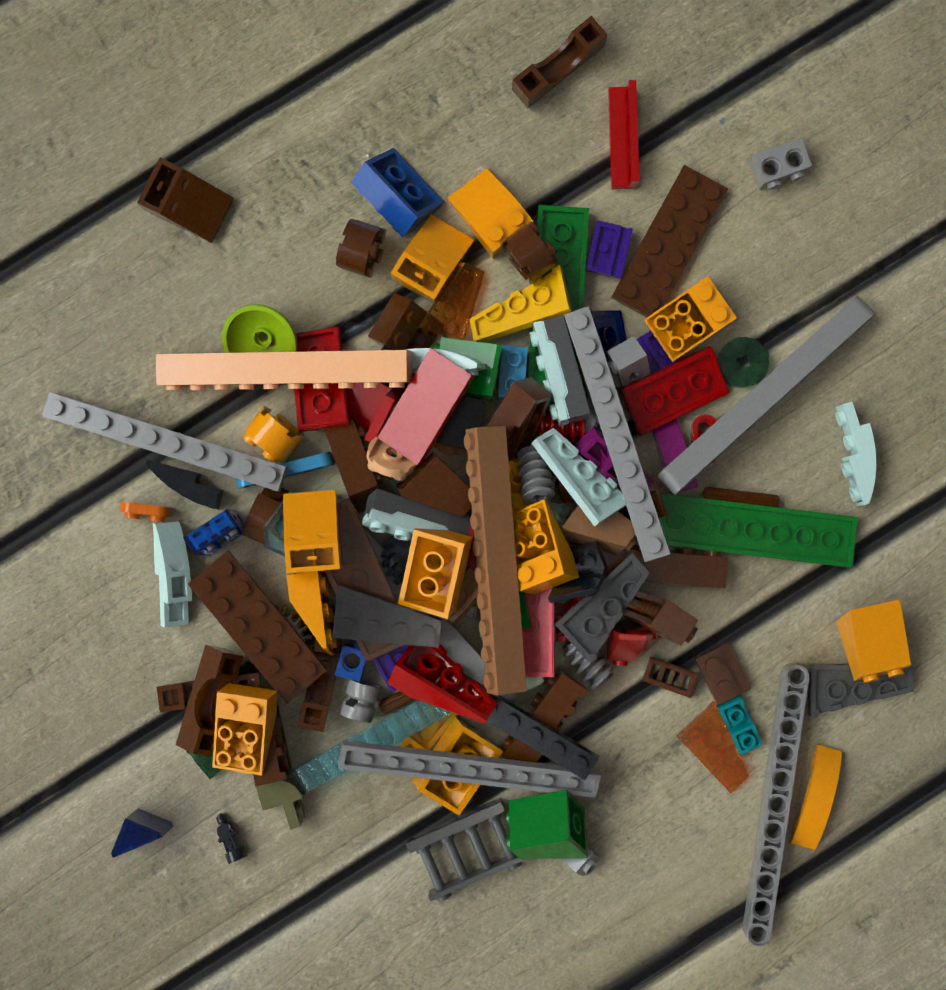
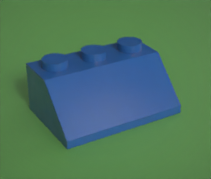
(397, 191)

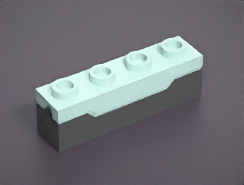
(560, 371)
(401, 516)

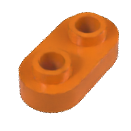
(156, 513)

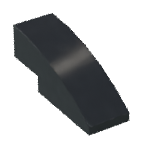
(187, 484)

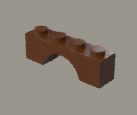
(545, 75)
(215, 671)

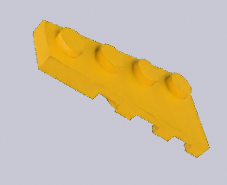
(535, 303)

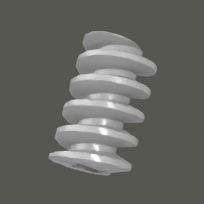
(534, 476)
(595, 671)

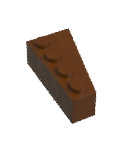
(551, 707)

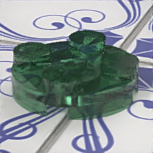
(756, 356)

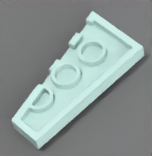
(588, 488)

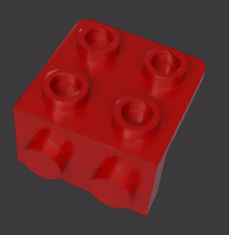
(371, 407)

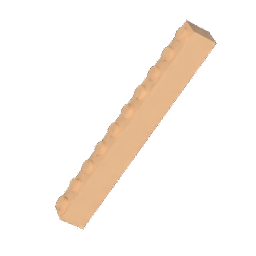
(284, 368)

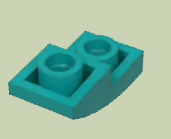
(739, 725)

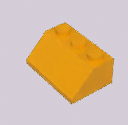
(435, 571)
(460, 739)

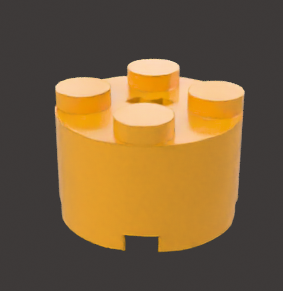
(273, 435)

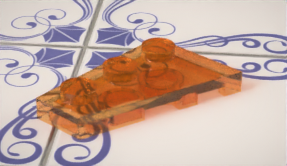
(713, 746)

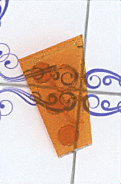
(455, 304)

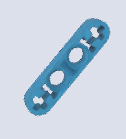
(299, 466)

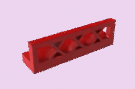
(623, 136)

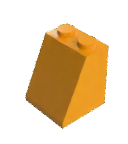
(875, 641)

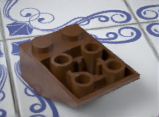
(185, 200)

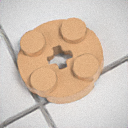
(380, 461)

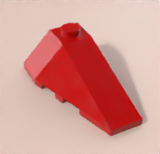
(629, 644)
(435, 679)

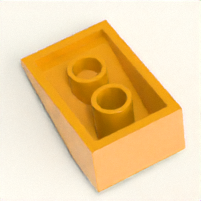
(489, 210)

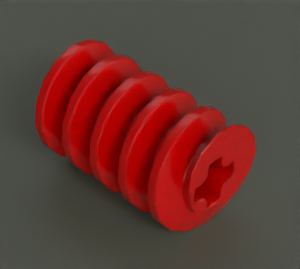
(573, 430)

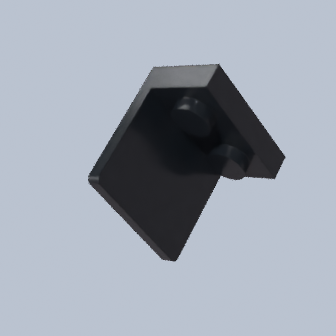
(466, 415)
(591, 571)

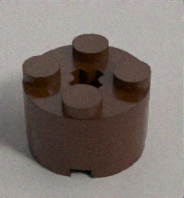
(360, 247)
(529, 253)

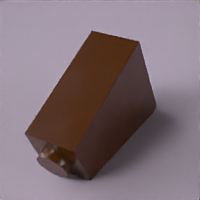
(437, 487)

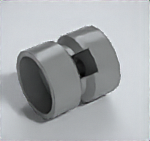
(360, 701)

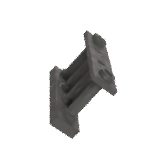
(445, 833)

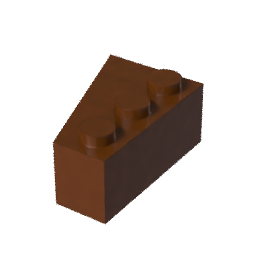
(521, 414)
(352, 463)
(278, 761)

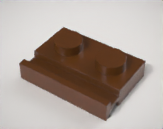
(722, 673)

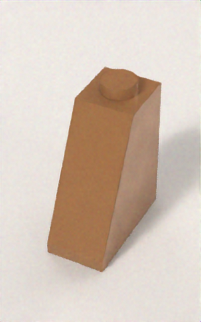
(612, 534)

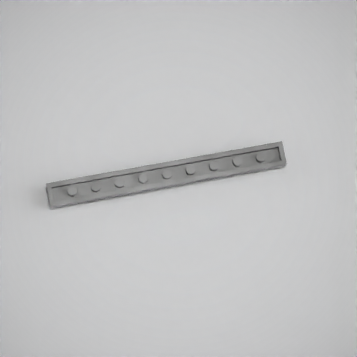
(617, 434)
(165, 442)
(464, 768)

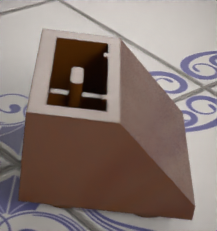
(400, 324)

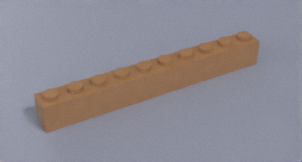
(495, 560)

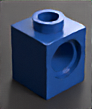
(344, 670)

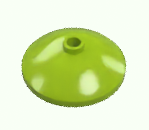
(244, 328)

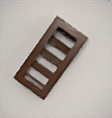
(694, 677)

